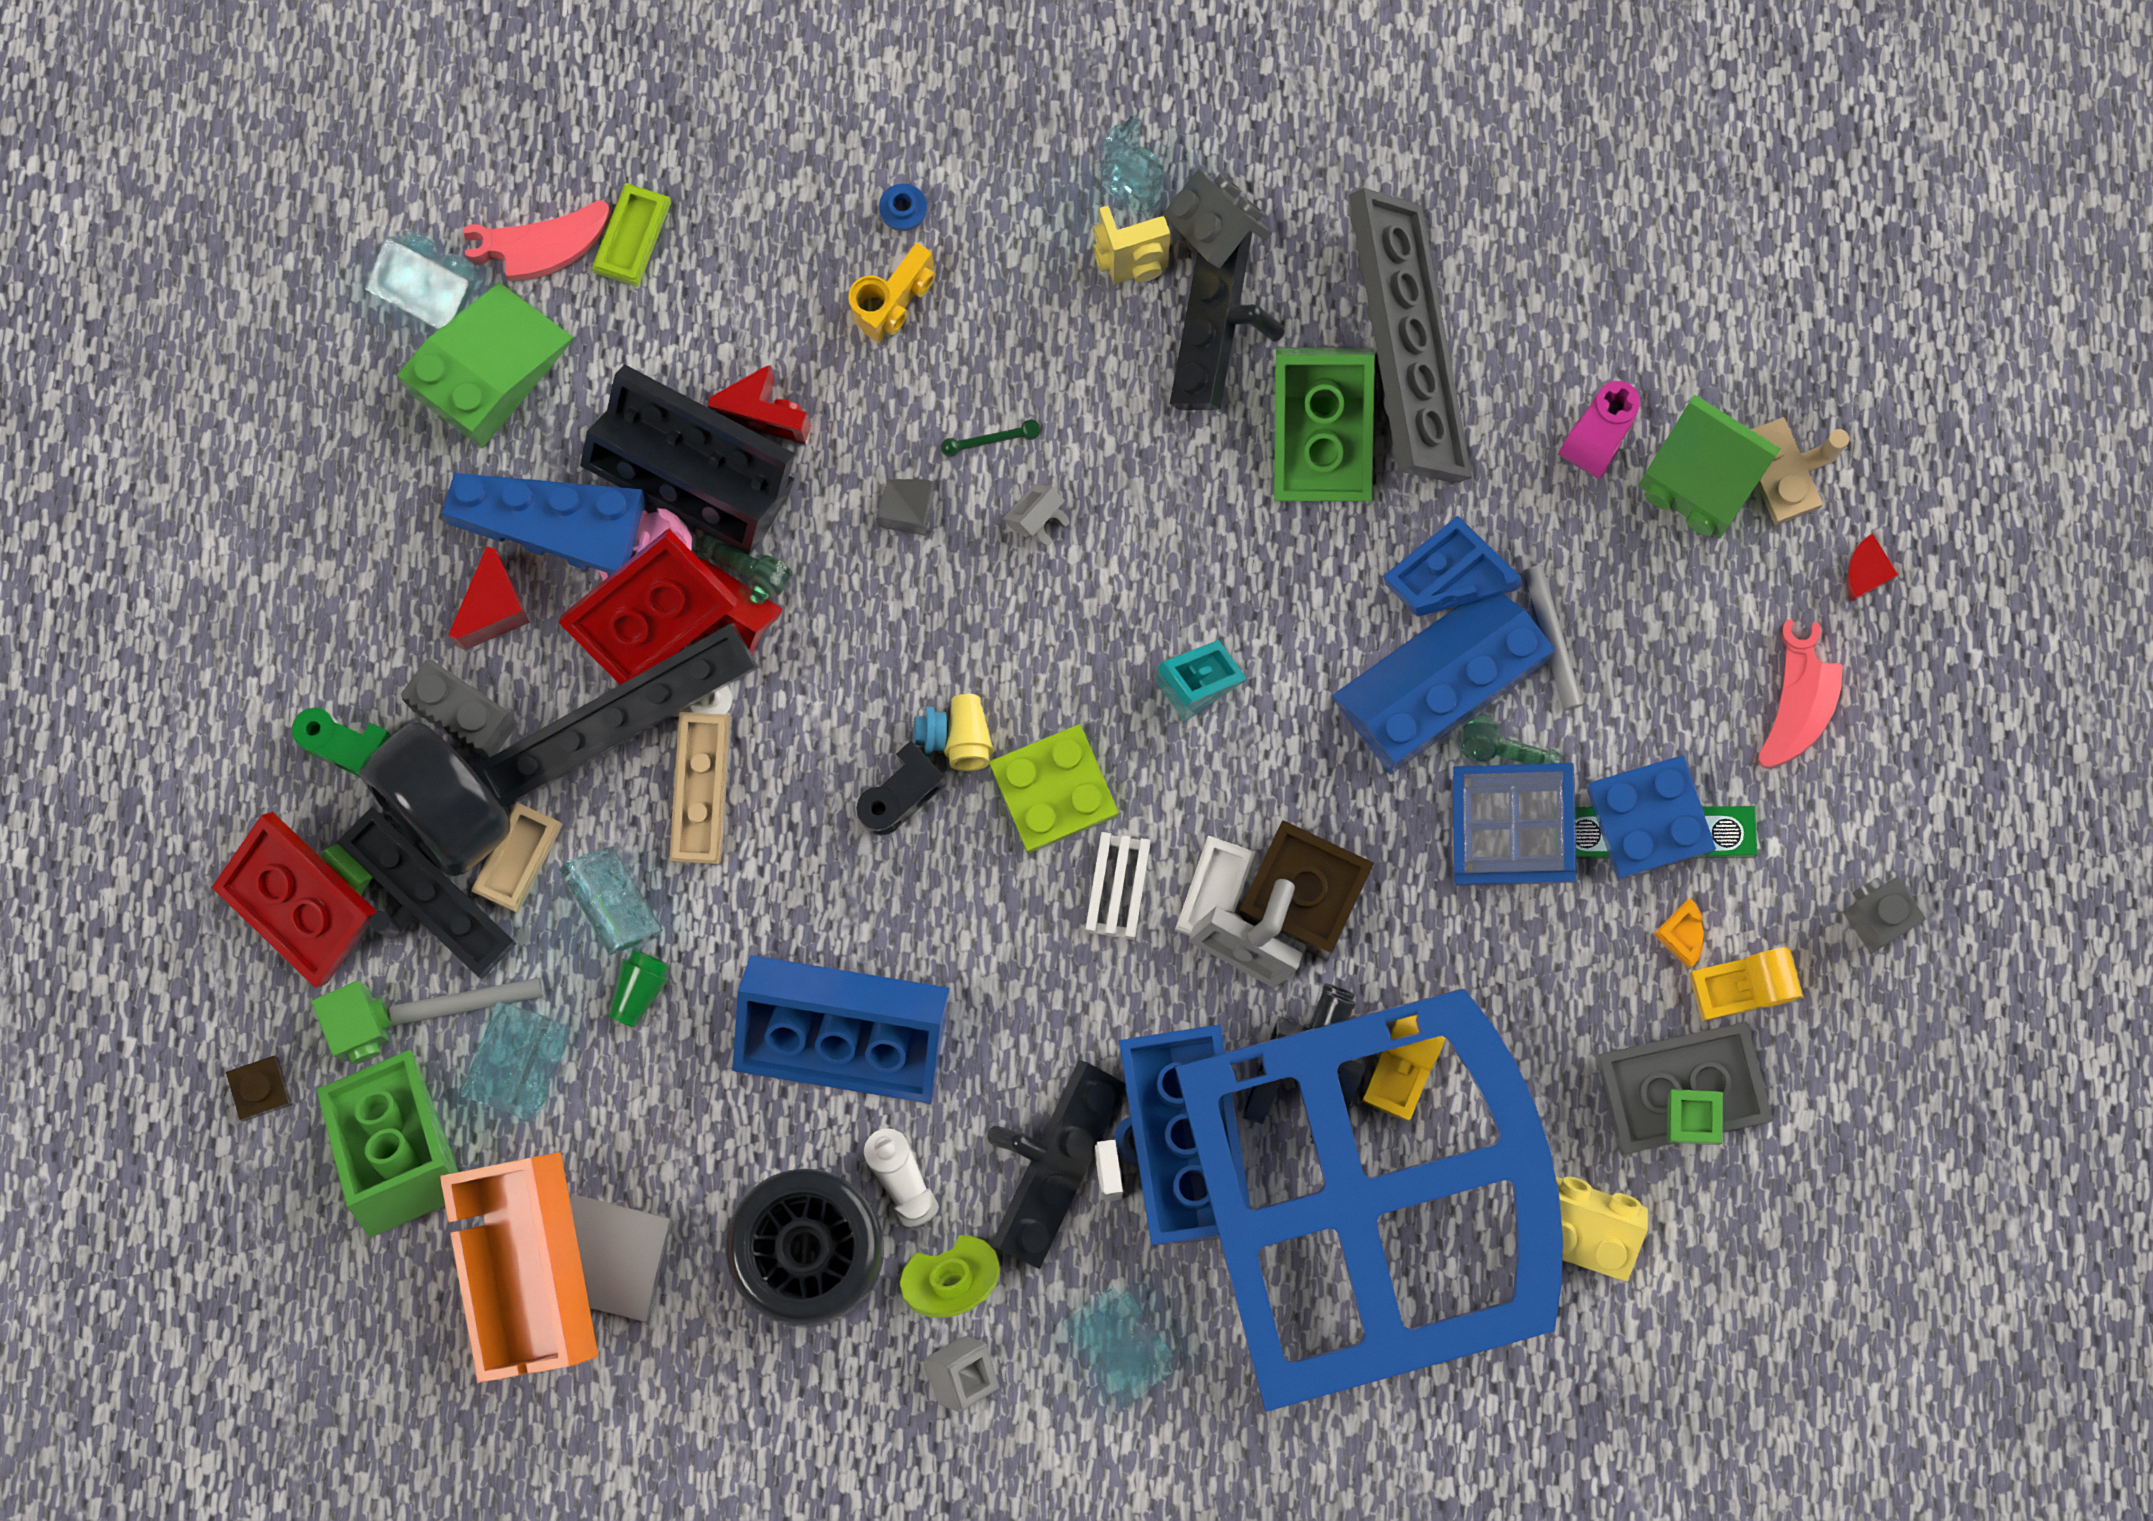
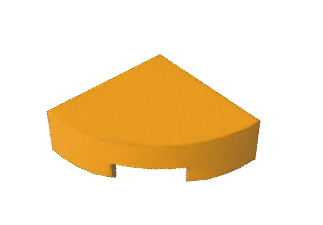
(1683, 933)

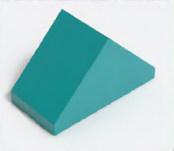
(1198, 678)

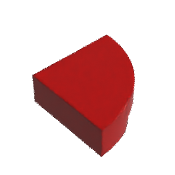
(1868, 568)

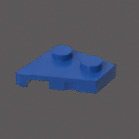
(1450, 571)

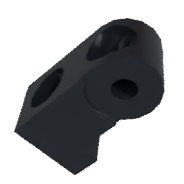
(902, 795)

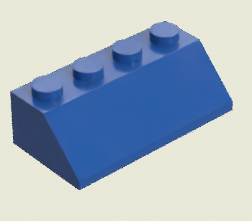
(1443, 678)
(839, 1029)
(1164, 1144)

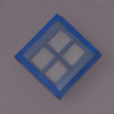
(1514, 824)

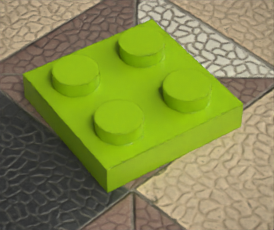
(1054, 788)

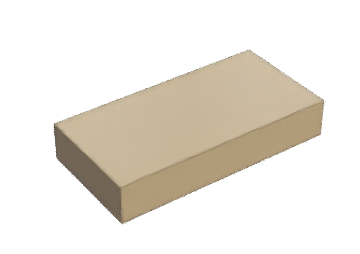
(518, 859)

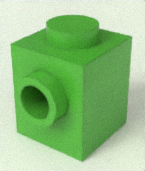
(353, 1022)

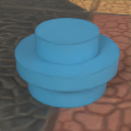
(930, 731)

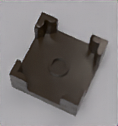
(1325, 887)

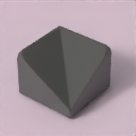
(906, 505)

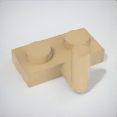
(1787, 481)

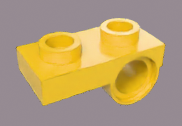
(910, 278)
(1746, 984)
(1402, 1072)

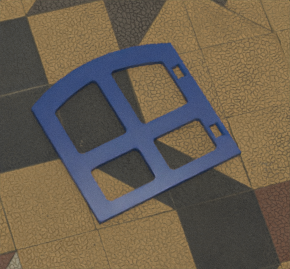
(1354, 1202)

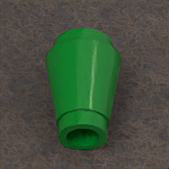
(637, 986)

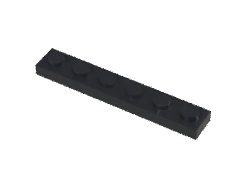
(617, 716)

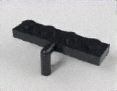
(1210, 330)
(423, 895)
(1055, 1162)

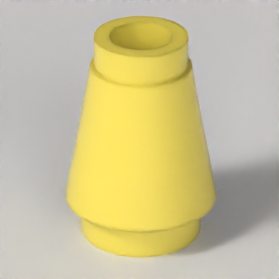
(968, 736)

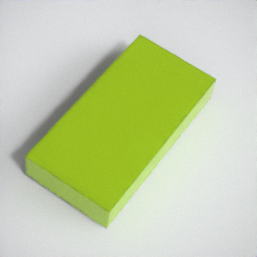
(631, 235)

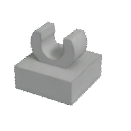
(1033, 510)

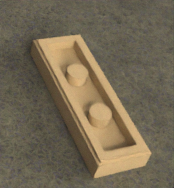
(700, 788)

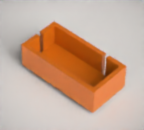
(520, 1268)

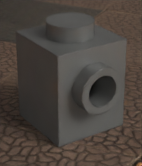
(1882, 913)

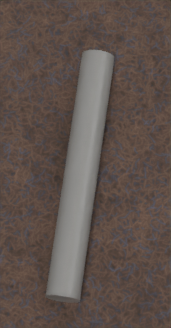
(1551, 629)
(465, 1001)

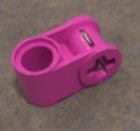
(1598, 433)

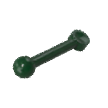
(1029, 430)

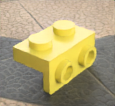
(1131, 251)
(1600, 1228)

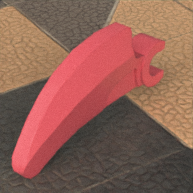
(539, 246)
(1806, 699)

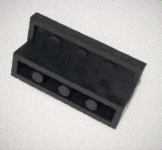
(689, 460)

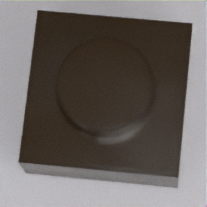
(258, 1088)

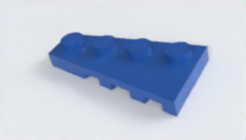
(569, 520)

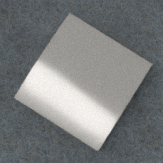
(619, 1255)

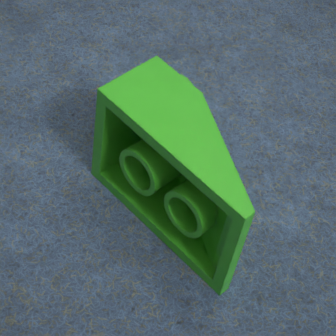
(484, 363)
(1324, 424)
(1707, 468)
(387, 1143)

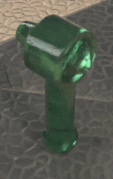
(766, 574)
(1483, 742)

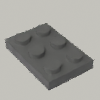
(1709, 1060)

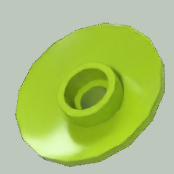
(951, 1281)

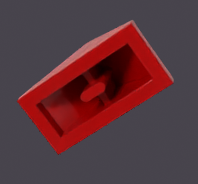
(489, 604)

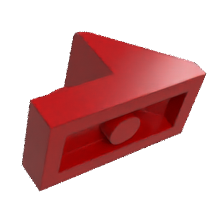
(749, 406)

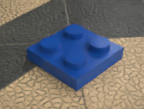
(1650, 817)

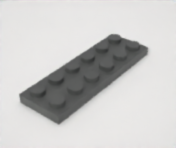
(1409, 337)

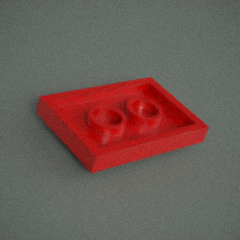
(648, 609)
(294, 899)

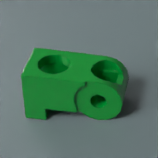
(333, 743)

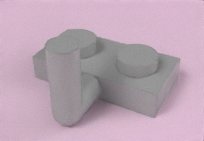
(1249, 947)

